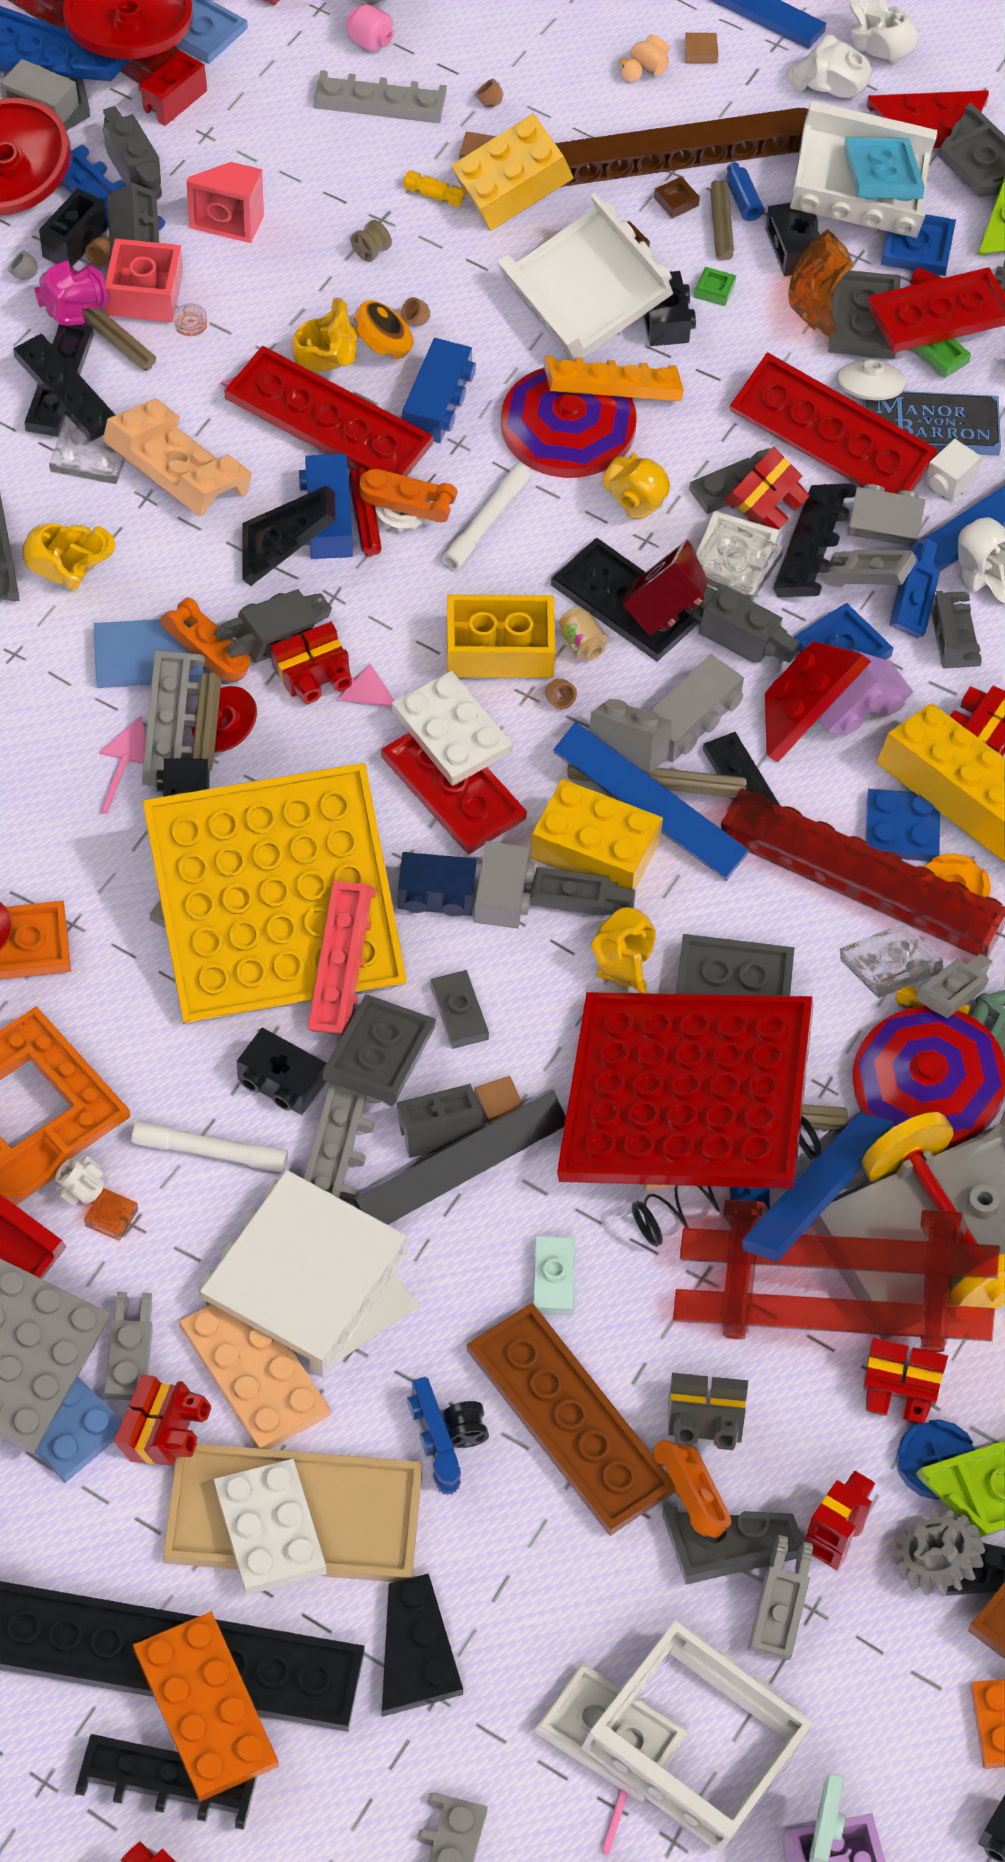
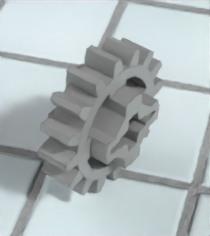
(938, 1552)

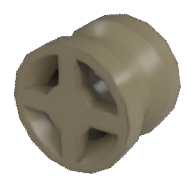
(371, 240)

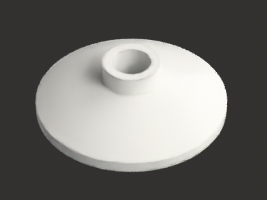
(871, 380)

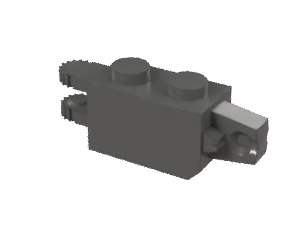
(131, 150)
(272, 622)
(743, 626)

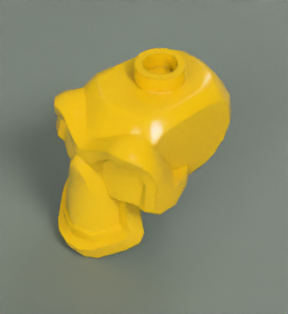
(326, 341)
(637, 484)
(66, 552)
(623, 946)

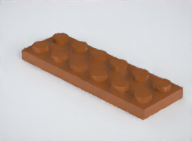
(571, 1418)

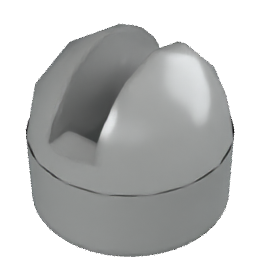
(23, 266)

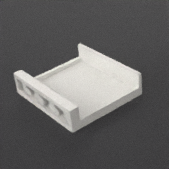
(824, 178)
(589, 280)
(305, 1269)

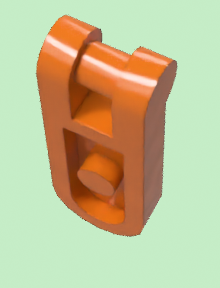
(407, 494)
(201, 640)
(694, 1487)

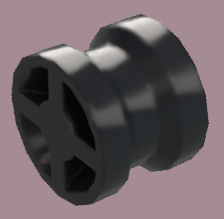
(466, 1424)

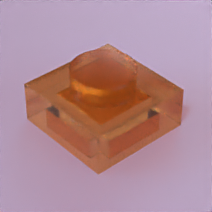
(111, 1214)

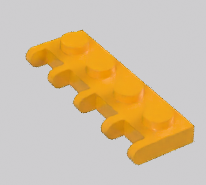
(613, 380)

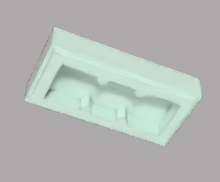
(554, 1275)
(829, 1822)

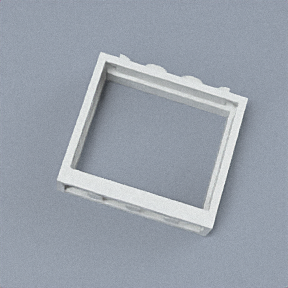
(661, 1786)

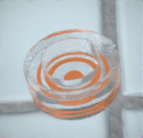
(190, 319)

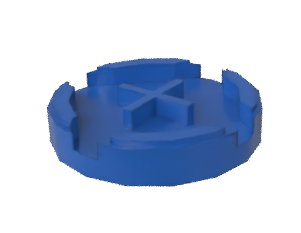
(928, 1445)

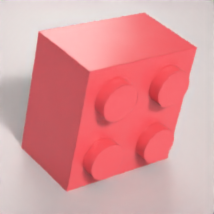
(144, 280)

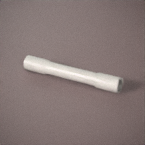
(466, 542)
(167, 1138)

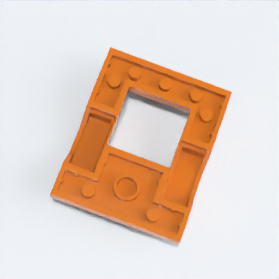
(92, 1113)

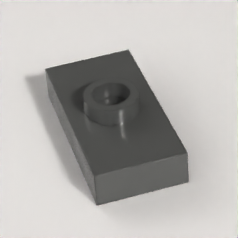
(459, 1009)

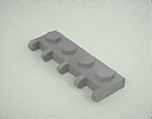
(379, 98)
(168, 710)
(335, 1140)
(457, 1829)

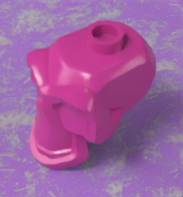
(70, 291)

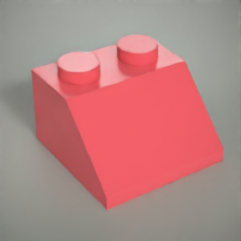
(227, 201)

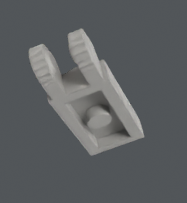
(869, 567)
(128, 1348)
(781, 1602)

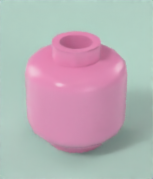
(370, 27)

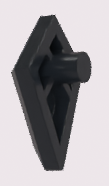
(989, 1577)

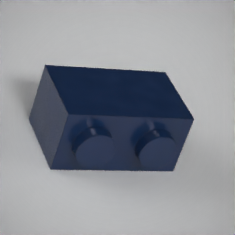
(436, 884)

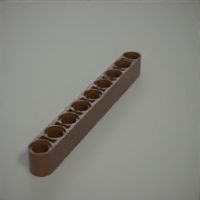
(684, 146)

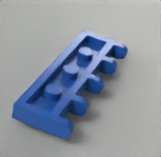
(91, 180)

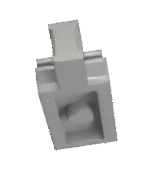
(955, 985)

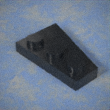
(284, 530)
(417, 1649)

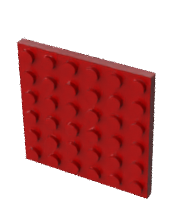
(687, 1090)

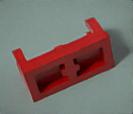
(173, 87)

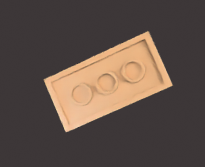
(255, 1376)

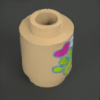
(583, 634)

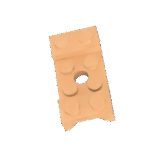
(172, 459)

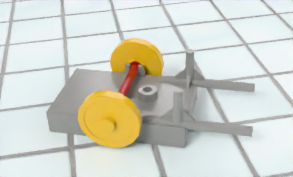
(916, 1177)

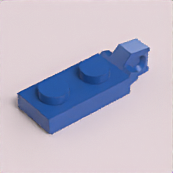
(917, 592)

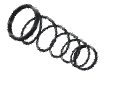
(651, 1221)

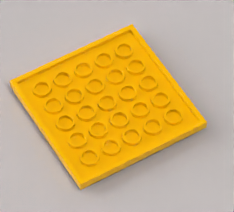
(252, 882)

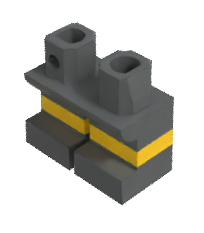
(718, 1421)

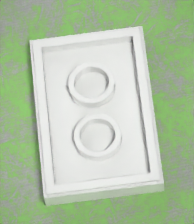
(582, 1705)

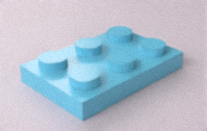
(883, 168)

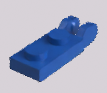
(436, 1437)

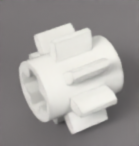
(79, 1180)

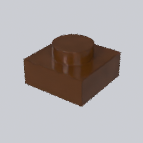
(676, 197)

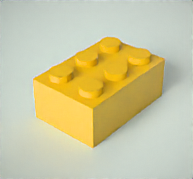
(512, 171)
(500, 636)
(595, 835)

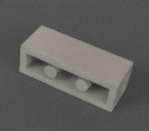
(699, 703)

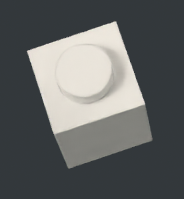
(953, 470)

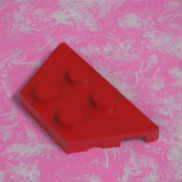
(929, 110)
(807, 692)

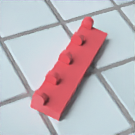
(341, 957)

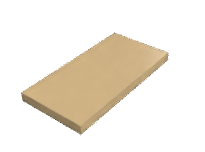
(357, 1505)

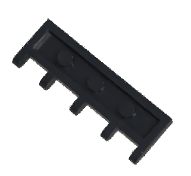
(811, 539)
(157, 1774)

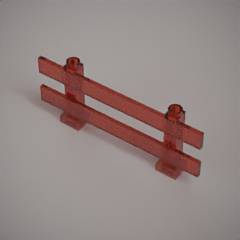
(937, 1259)

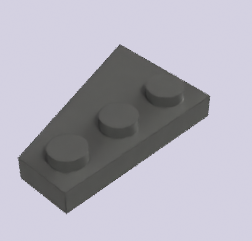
(739, 1548)

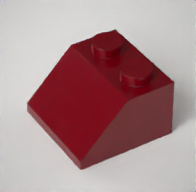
(667, 589)

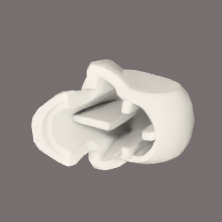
(883, 31)
(832, 69)
(983, 556)

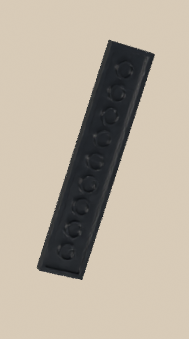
(94, 1638)

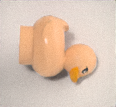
(648, 55)

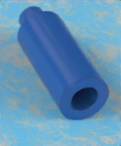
(744, 192)

